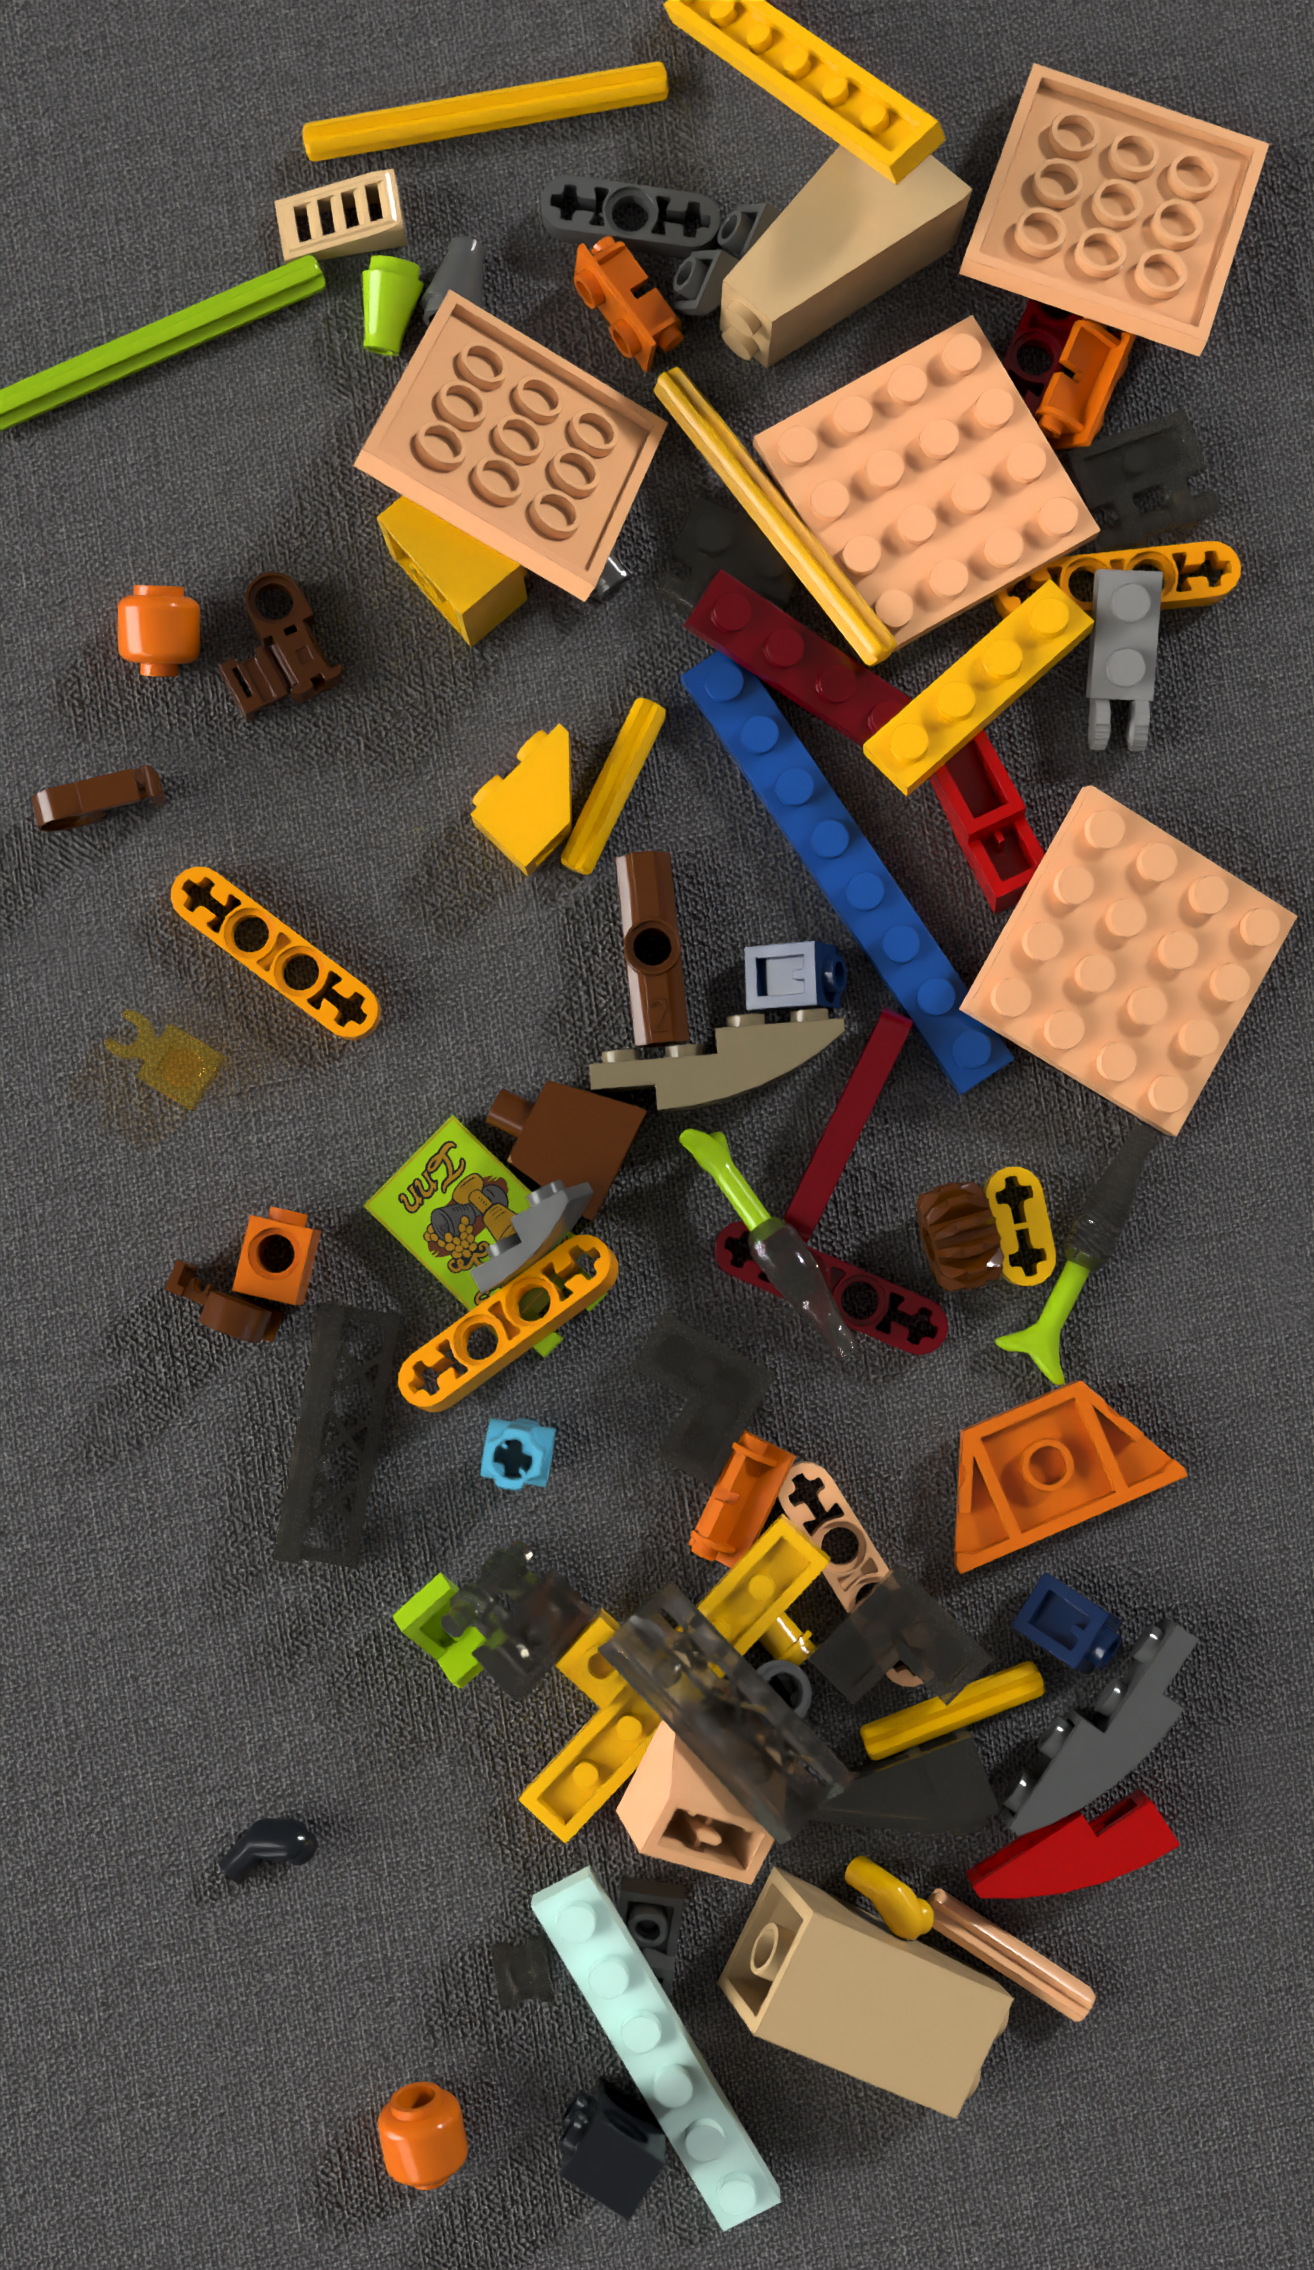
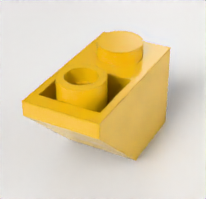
(532, 806)

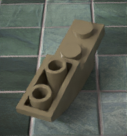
(745, 1060)

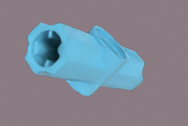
(517, 1453)

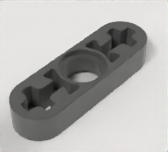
(615, 194)

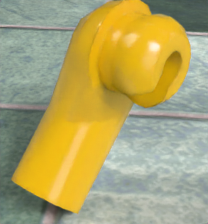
(894, 1900)

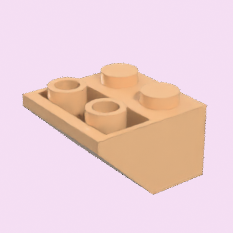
(688, 1816)

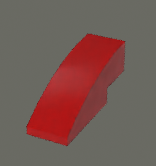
(988, 821)
(1076, 1852)

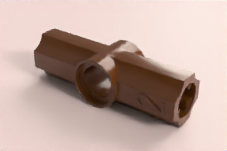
(646, 910)

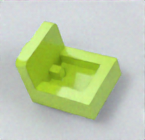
(421, 1622)

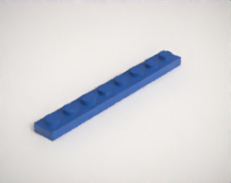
(845, 869)

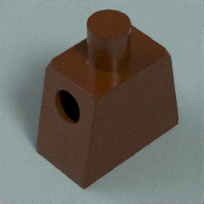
(569, 1137)

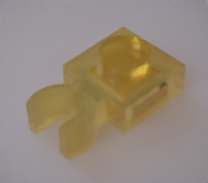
(173, 1063)

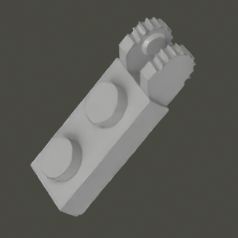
(1123, 652)

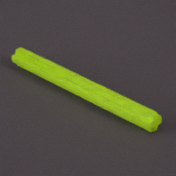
(160, 341)

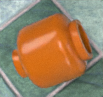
(159, 629)
(422, 2135)

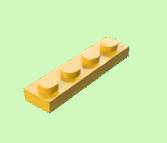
(978, 687)

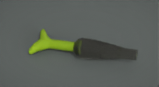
(774, 1244)
(1087, 1248)

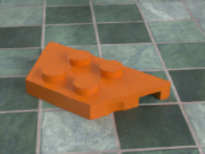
(1047, 1471)

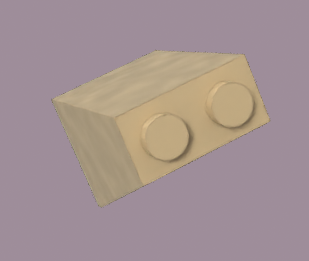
(837, 251)
(861, 1998)

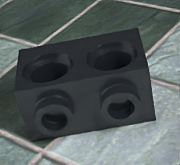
(611, 2147)

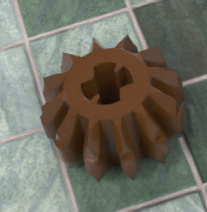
(959, 1236)

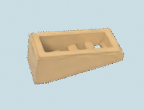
(353, 192)

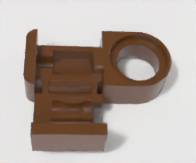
(289, 662)
(89, 799)
(225, 1313)

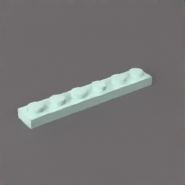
(656, 2048)

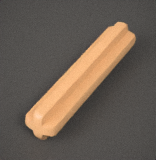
(1010, 1956)

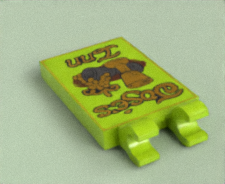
(451, 1207)

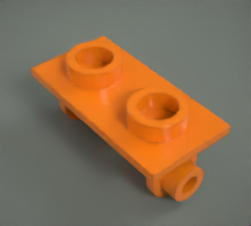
(634, 323)
(1075, 408)
(741, 1500)

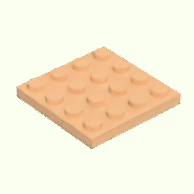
(1115, 209)
(513, 445)
(928, 482)
(1128, 961)

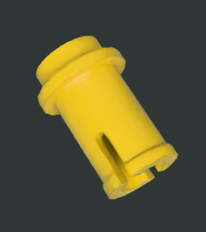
(787, 1641)

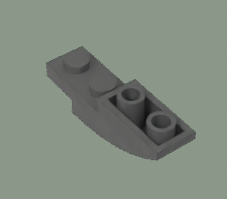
(1090, 1757)

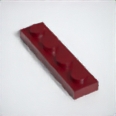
(794, 659)

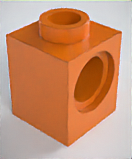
(253, 1274)

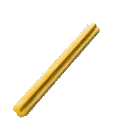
(485, 111)
(775, 517)

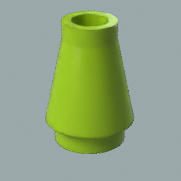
(389, 302)

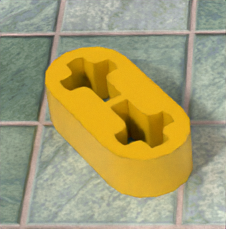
(1034, 1222)

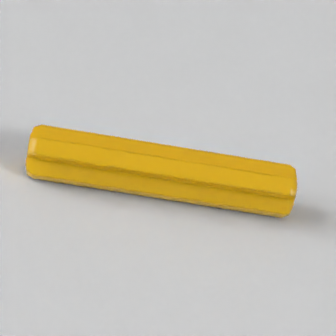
(613, 786)
(936, 1718)

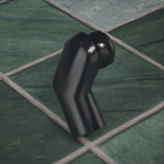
(269, 1840)

